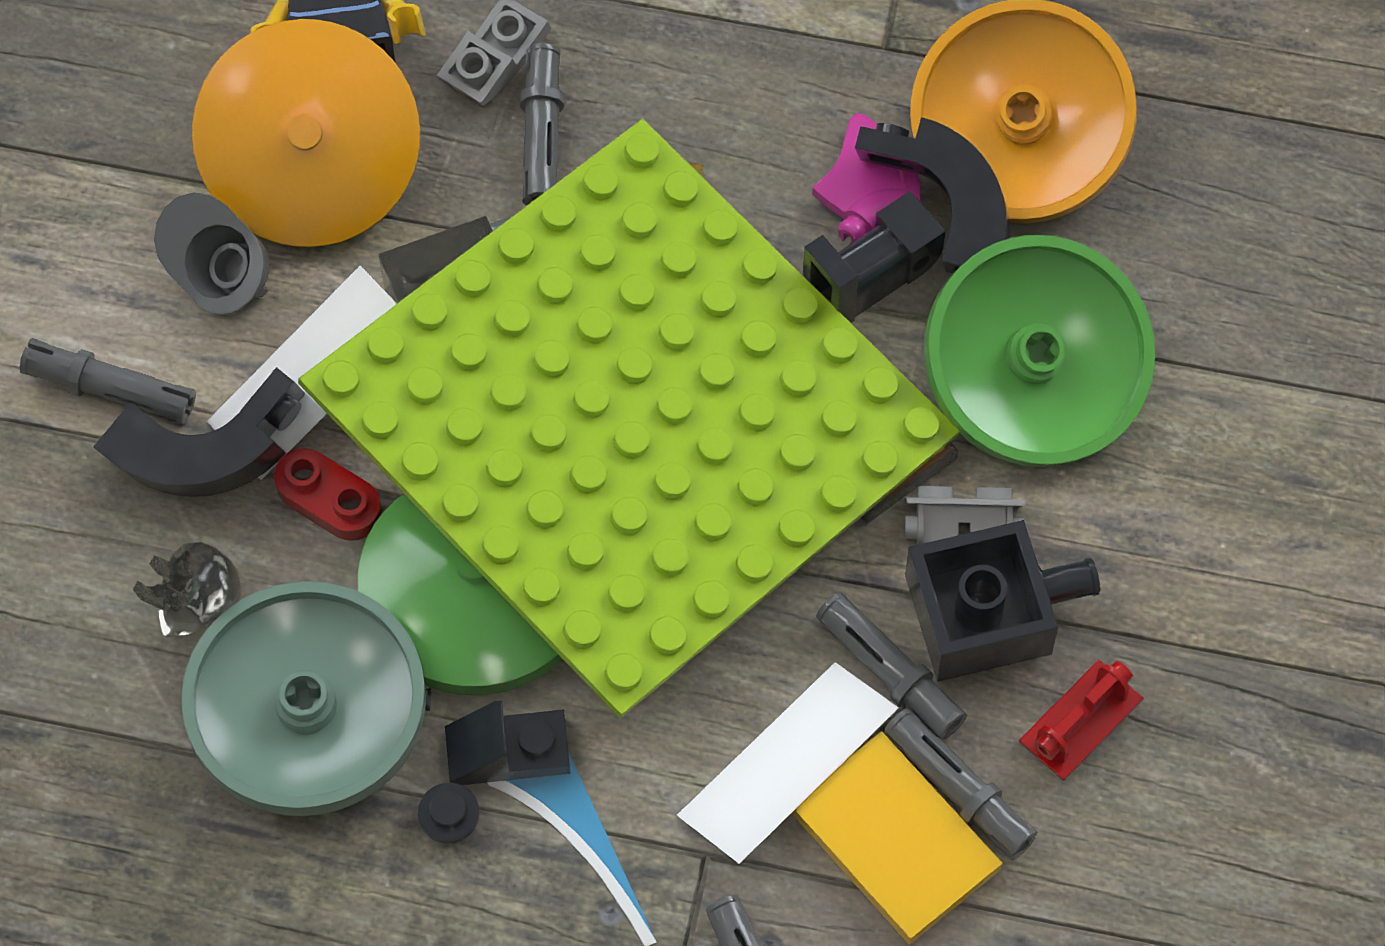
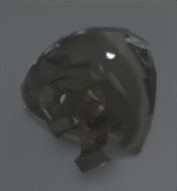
(194, 589)

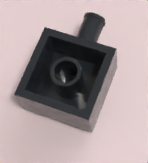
(988, 599)

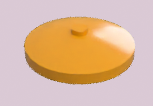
(1036, 98)
(306, 132)

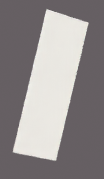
(335, 322)
(787, 762)

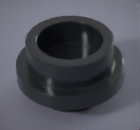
(448, 813)

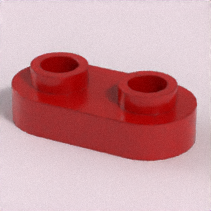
(325, 491)

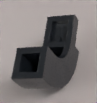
(958, 168)
(206, 461)

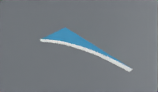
(570, 810)

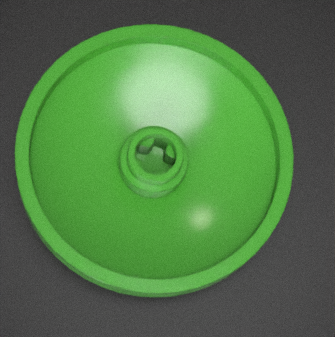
(1039, 351)
(457, 620)

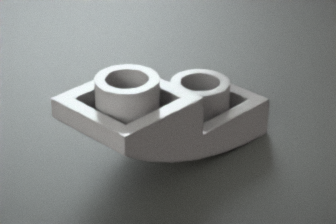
(496, 53)

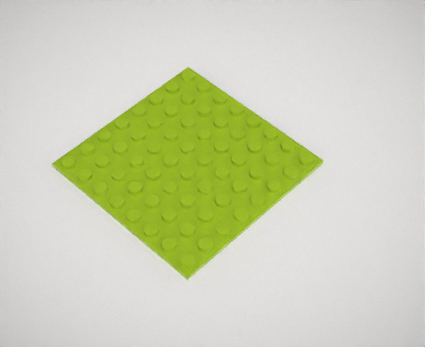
(629, 414)

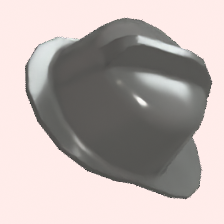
(211, 253)

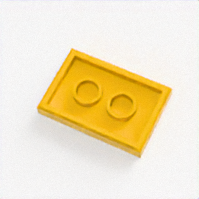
(896, 838)

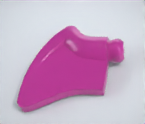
(861, 188)

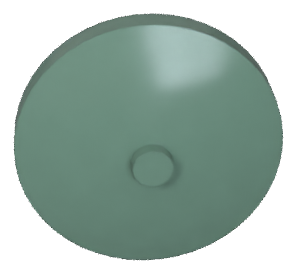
(303, 698)

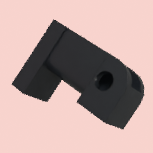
(879, 262)

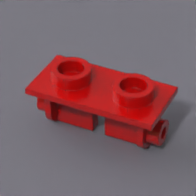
(1082, 718)

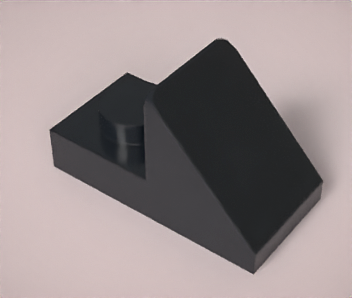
(507, 747)

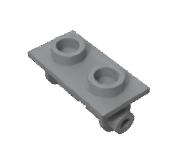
(940, 513)

